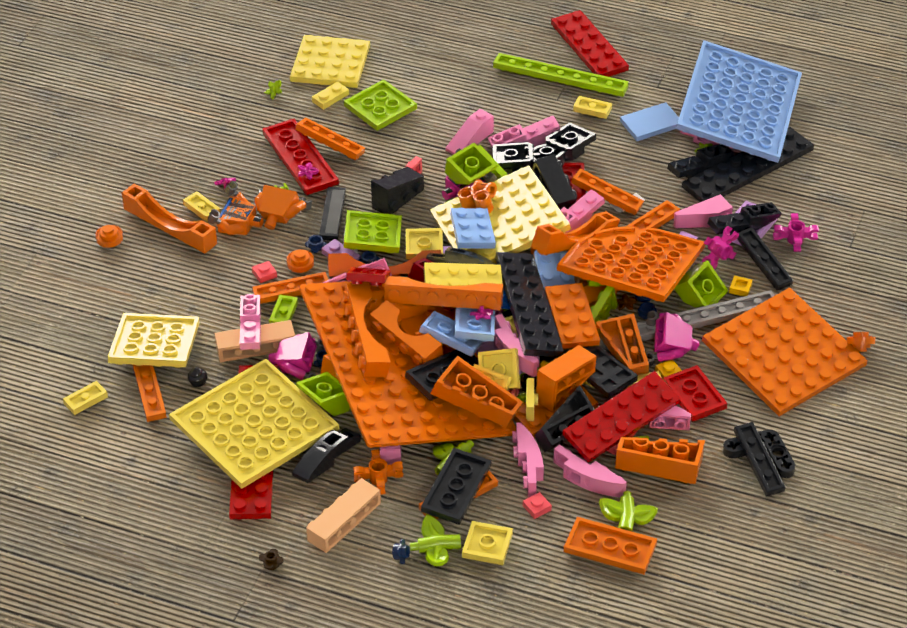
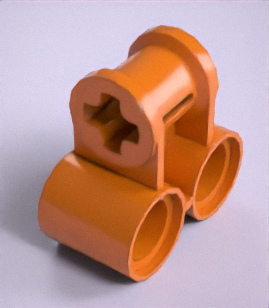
(478, 195)

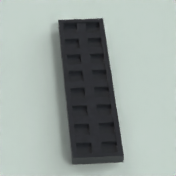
(743, 169)
(529, 305)
(609, 373)

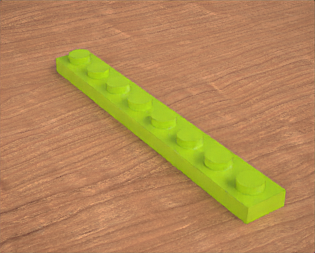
(561, 74)

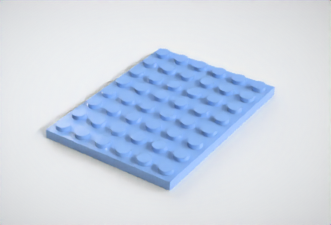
(739, 101)

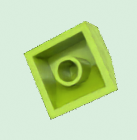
(469, 165)
(701, 286)
(326, 392)

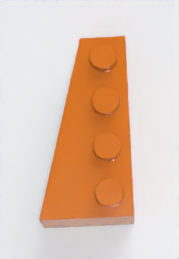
(476, 392)
(661, 458)

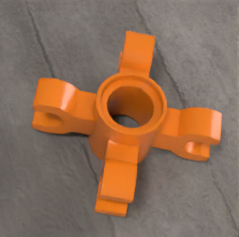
(378, 471)

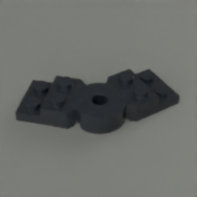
(565, 143)

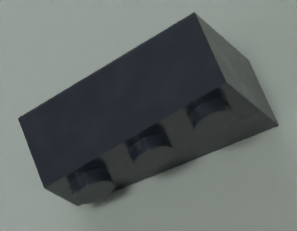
(554, 180)
(395, 190)
(572, 410)

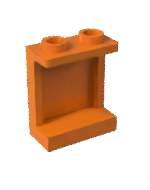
(412, 318)

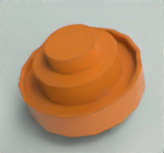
(109, 236)
(300, 261)
(861, 341)

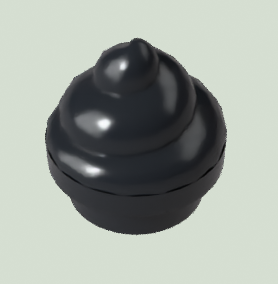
(197, 377)

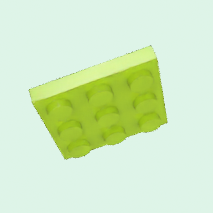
(380, 105)
(372, 231)

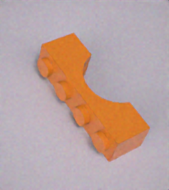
(420, 348)

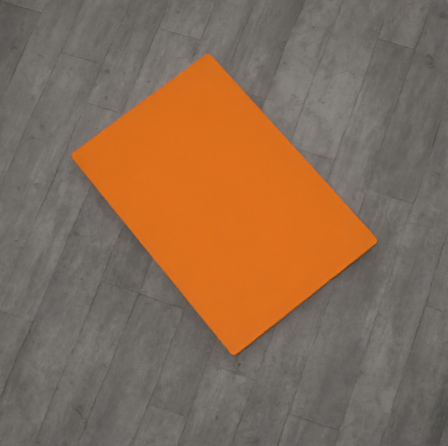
(389, 407)

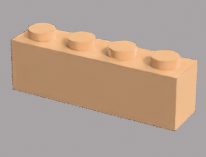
(271, 335)
(343, 515)

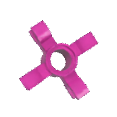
(795, 232)
(720, 247)

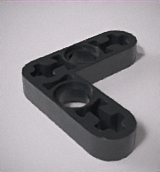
(733, 449)

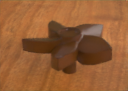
(626, 302)

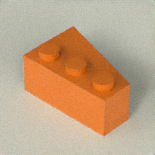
(624, 342)
(562, 375)

